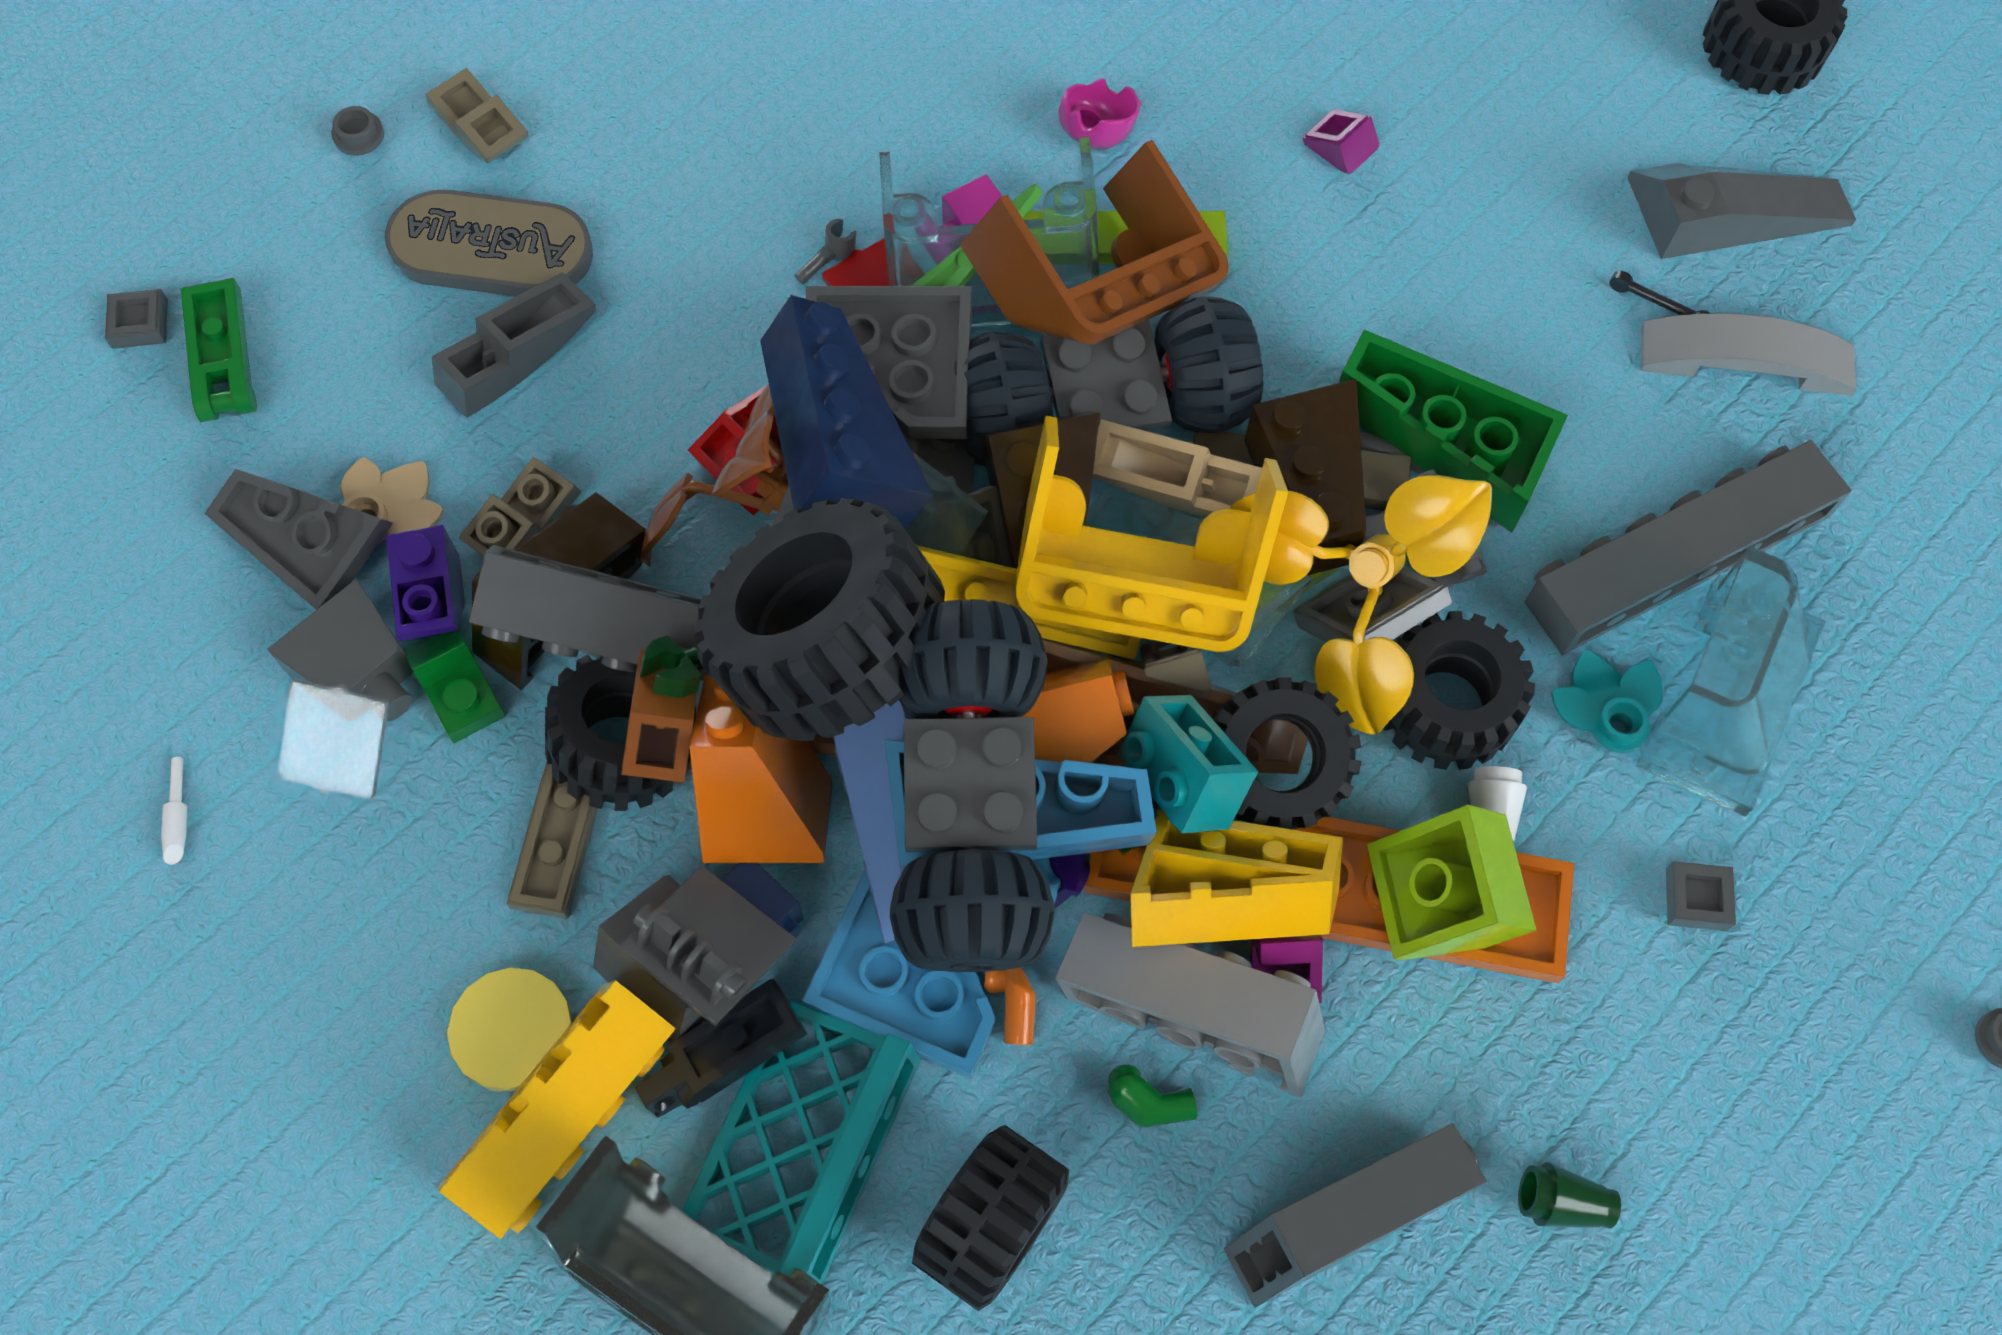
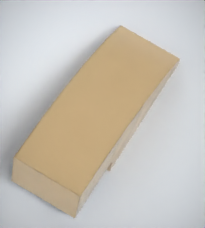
(1170, 470)

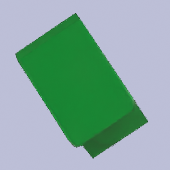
(454, 684)

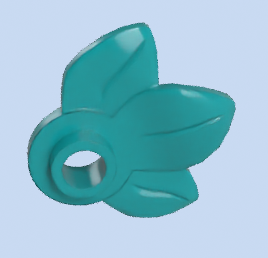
(1605, 696)

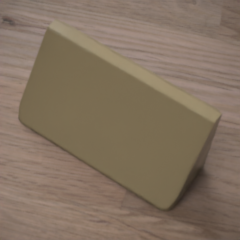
(1175, 665)

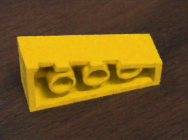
(556, 1109)

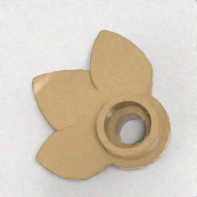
(393, 495)

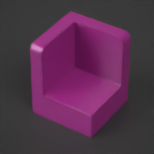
(1293, 954)

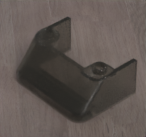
(661, 1266)

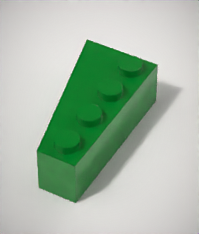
(1454, 421)

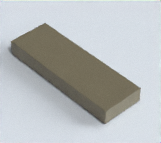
(552, 850)

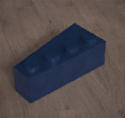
(834, 417)

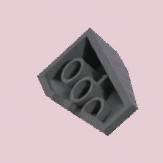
(1720, 208)

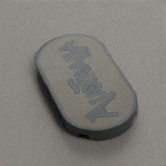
(486, 241)

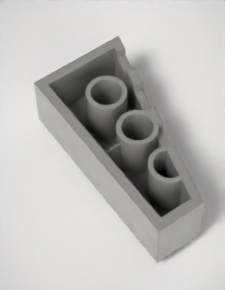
(1197, 999)

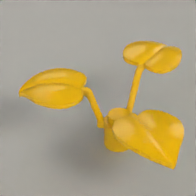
(1428, 517)

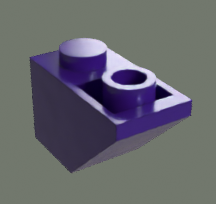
(425, 582)

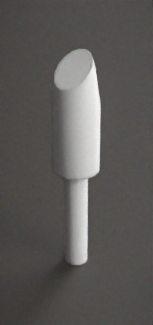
(174, 816)

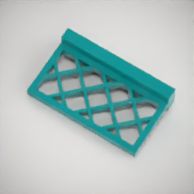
(848, 1161)

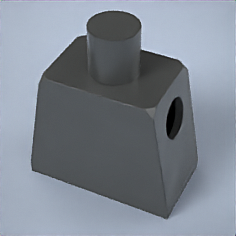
(347, 646)

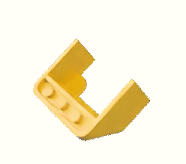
(1142, 584)

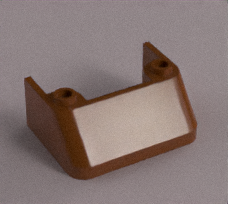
(1159, 259)

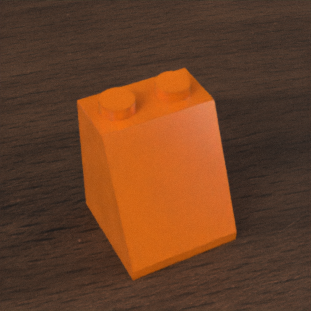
(1080, 712)
(755, 791)

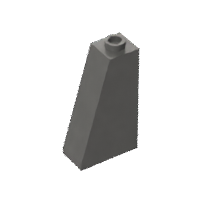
(1353, 1214)

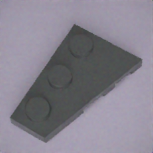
(297, 535)

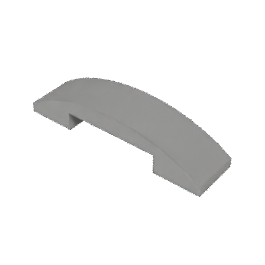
(1749, 344)

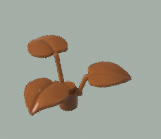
(750, 459)

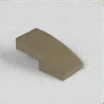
(475, 116)

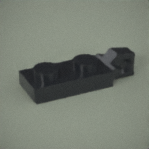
(719, 1055)

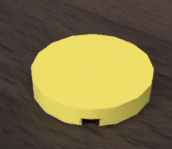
(506, 1026)

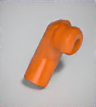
(1019, 1004)

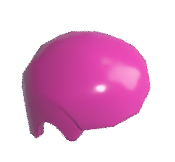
(1098, 113)

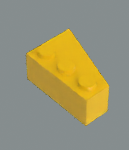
(1234, 884)

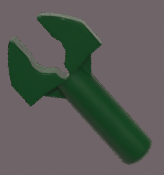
(681, 665)

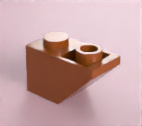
(657, 732)

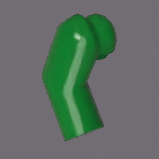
(1144, 1103)

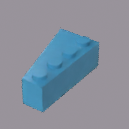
(1077, 807)

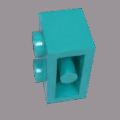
(1189, 763)

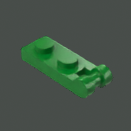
(217, 349)

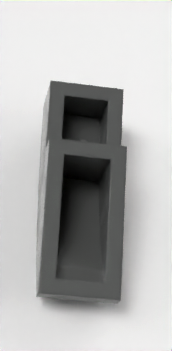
(511, 343)

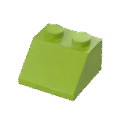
(1451, 884)

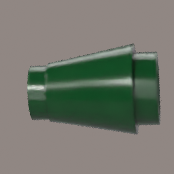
(1565, 1199)

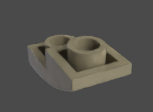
(526, 508)

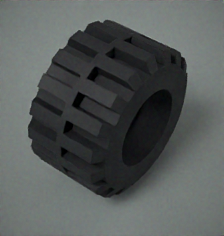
(1772, 41)
(1483, 660)
(1330, 743)
(578, 754)
(990, 1216)

